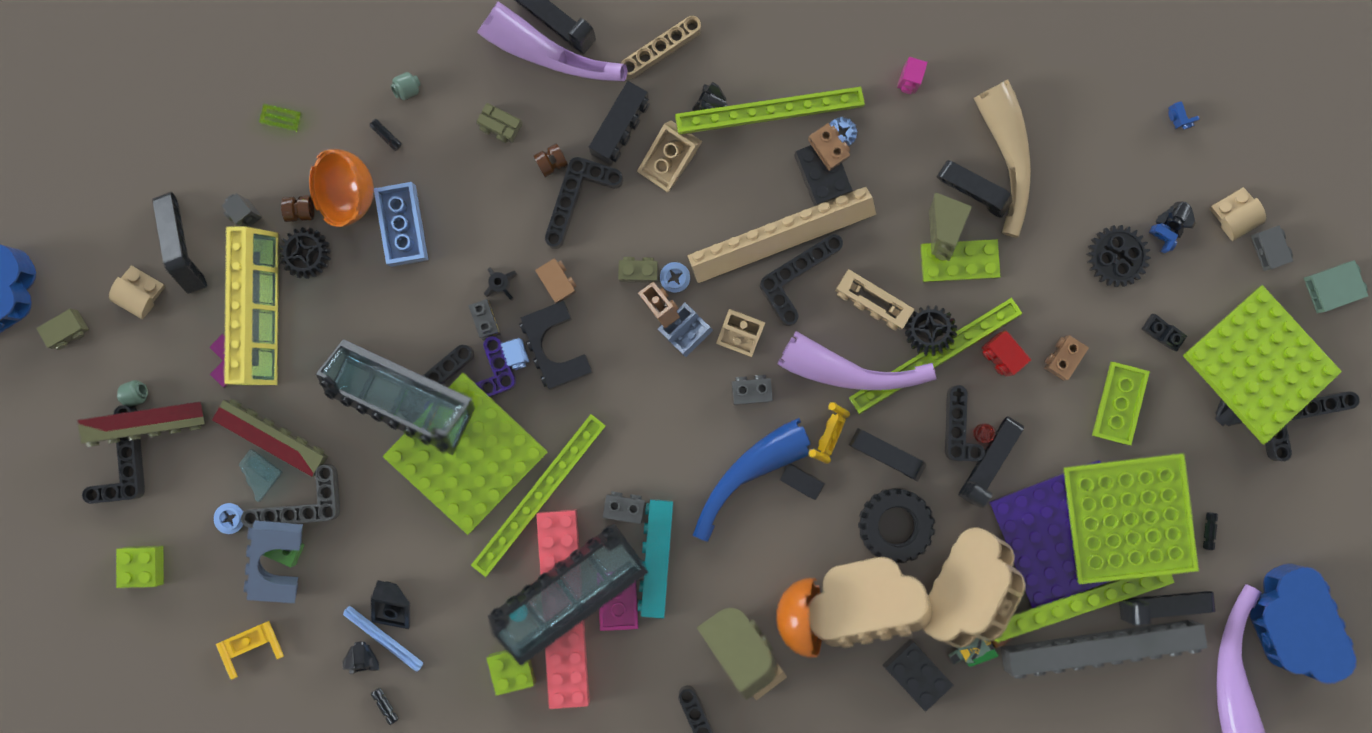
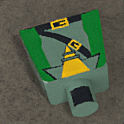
(974, 654)

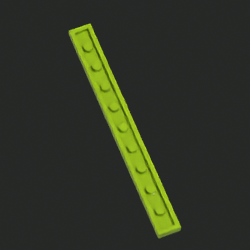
(769, 110)
(965, 338)
(538, 495)
(1081, 603)

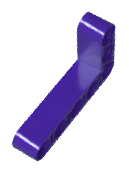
(499, 374)

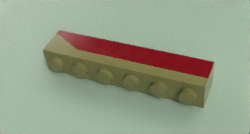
(140, 423)
(269, 437)

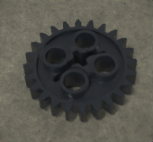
(1109, 270)

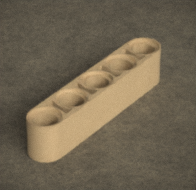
(665, 39)

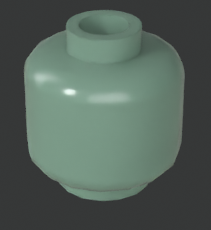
(405, 86)
(132, 393)

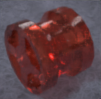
(987, 434)

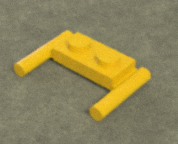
(833, 429)
(247, 641)

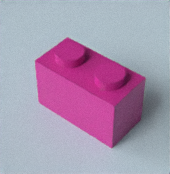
(912, 75)

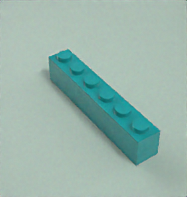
(657, 558)

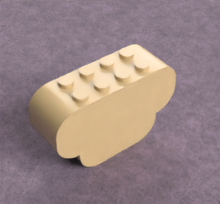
(975, 590)
(868, 603)

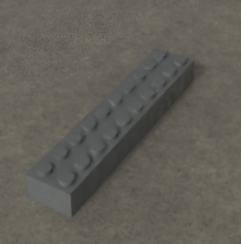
(1103, 648)

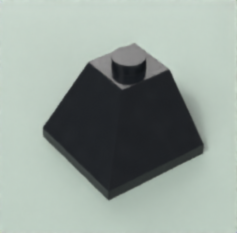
(390, 605)

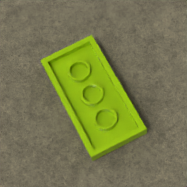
(968, 262)
(1120, 403)

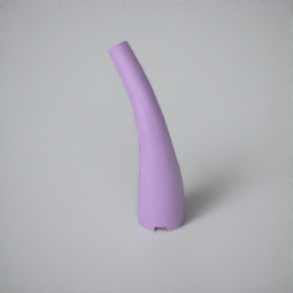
(521, 39)
(819, 364)
(1234, 696)

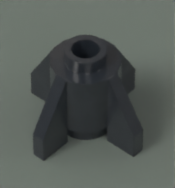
(710, 98)
(1178, 217)
(503, 287)
(1226, 415)
(360, 658)

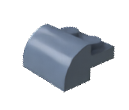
(686, 331)

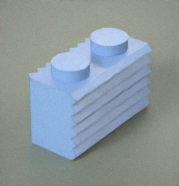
(515, 353)

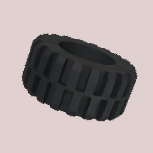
(922, 530)

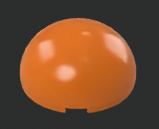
(340, 187)
(793, 618)

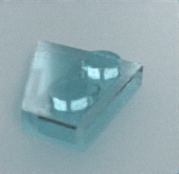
(259, 473)

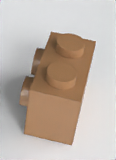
(829, 146)
(555, 280)
(658, 303)
(1066, 357)

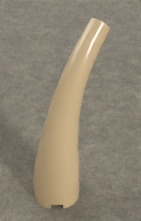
(1007, 125)

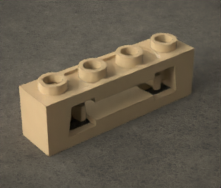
(862, 303)

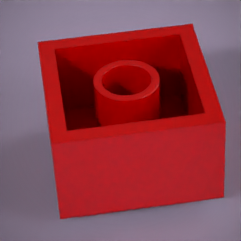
(1005, 354)

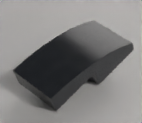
(1164, 333)
(802, 482)

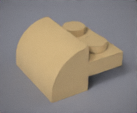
(1239, 213)
(135, 292)
(740, 332)

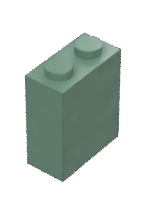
(1336, 286)

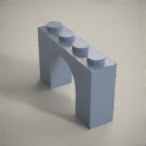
(260, 583)

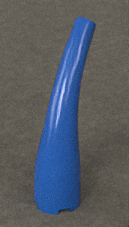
(770, 453)

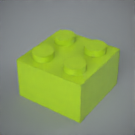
(139, 566)
(507, 673)

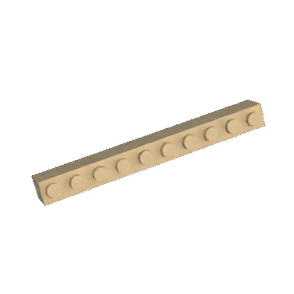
(782, 234)

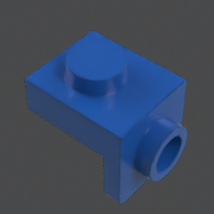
(1179, 117)
(1164, 233)

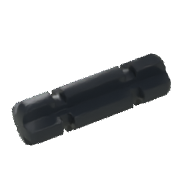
(385, 134)
(1210, 531)
(384, 706)

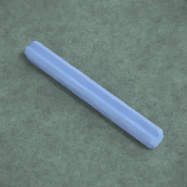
(381, 637)

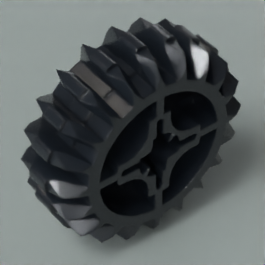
(297, 239)
(938, 330)

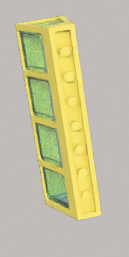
(251, 306)

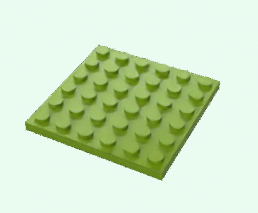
(1262, 364)
(483, 468)
(1130, 518)

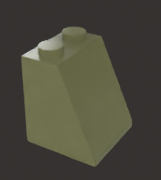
(946, 223)

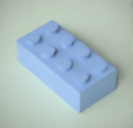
(401, 224)

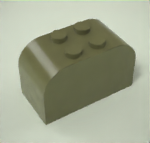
(740, 650)

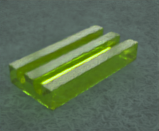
(295, 121)

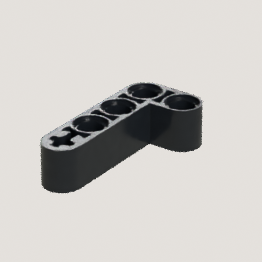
(982, 190)
(961, 424)
(888, 454)

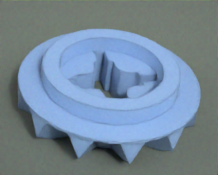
(846, 123)
(676, 268)
(221, 514)

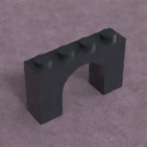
(536, 327)

